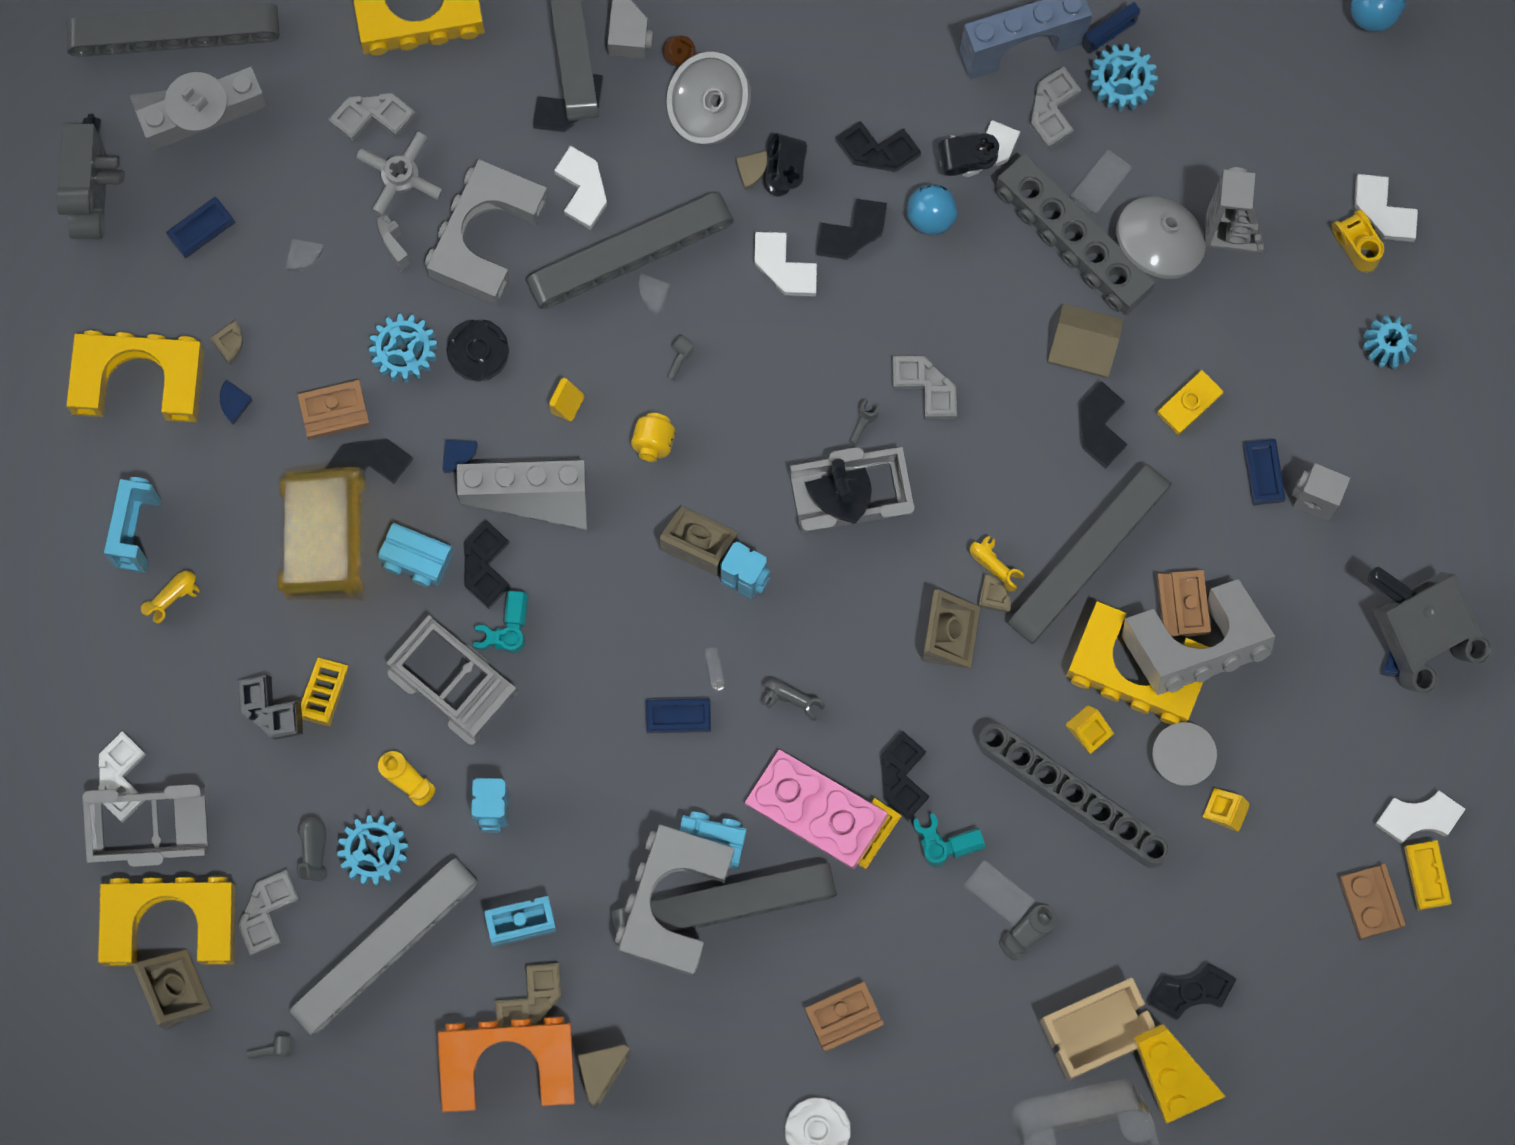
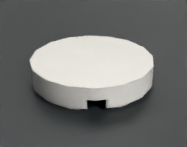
(817, 1123)

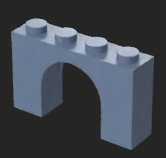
(993, 36)

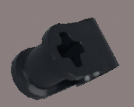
(964, 154)
(784, 164)

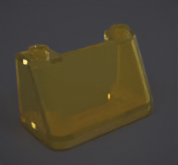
(322, 534)

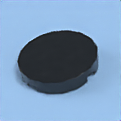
(477, 350)

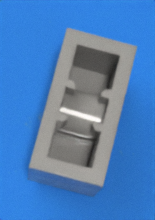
(1320, 491)

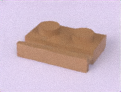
(333, 410)
(1184, 603)
(1372, 901)
(844, 1017)

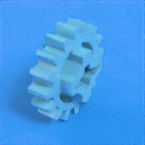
(1123, 90)
(413, 341)
(359, 856)

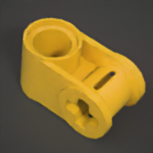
(1358, 235)

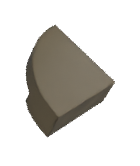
(752, 168)
(229, 341)
(994, 596)

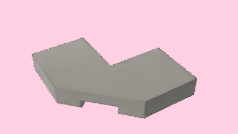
(358, 112)
(1046, 118)
(919, 373)
(266, 898)

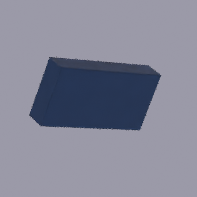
(1111, 28)
(200, 227)
(1264, 472)
(678, 715)

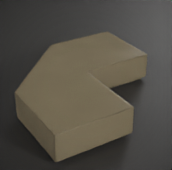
(543, 994)

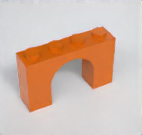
(462, 1047)

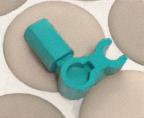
(510, 638)
(937, 852)

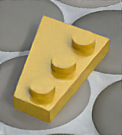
(1174, 1075)

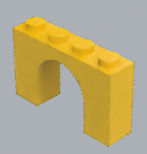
(384, 31)
(99, 355)
(1095, 668)
(126, 903)

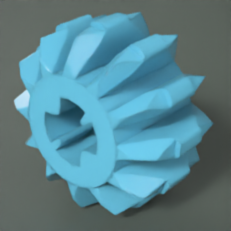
(1382, 350)

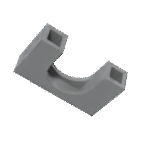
(485, 190)
(1173, 665)
(669, 853)

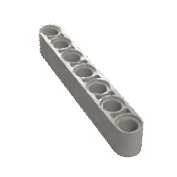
(383, 947)

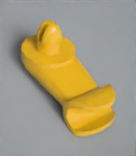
(987, 558)
(179, 586)
(402, 774)

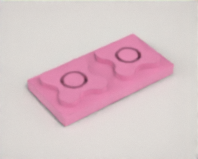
(816, 809)

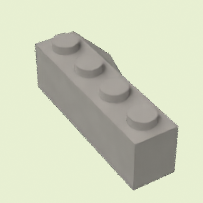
(242, 99)
(1232, 215)
(527, 489)

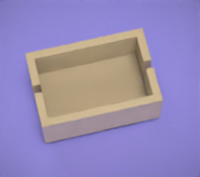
(1097, 1029)

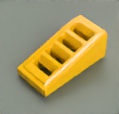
(323, 718)

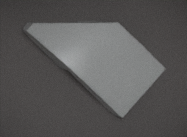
(389, 231)

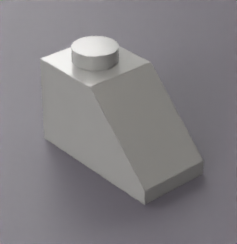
(628, 31)

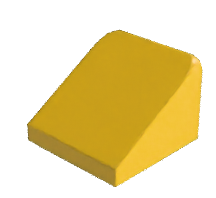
(566, 400)
(1089, 729)
(1226, 809)

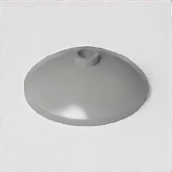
(695, 93)
(1160, 237)

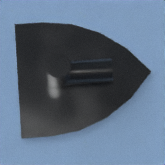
(843, 494)

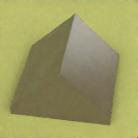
(1085, 341)
(697, 540)
(950, 631)
(172, 988)
(601, 1071)

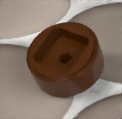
(678, 50)

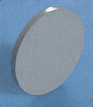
(195, 102)
(1184, 754)

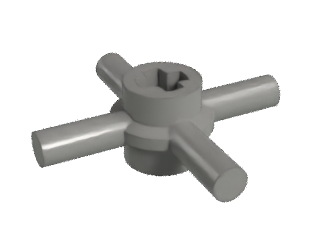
(402, 182)

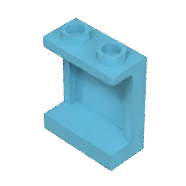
(124, 522)

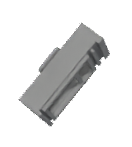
(813, 518)
(481, 703)
(189, 823)

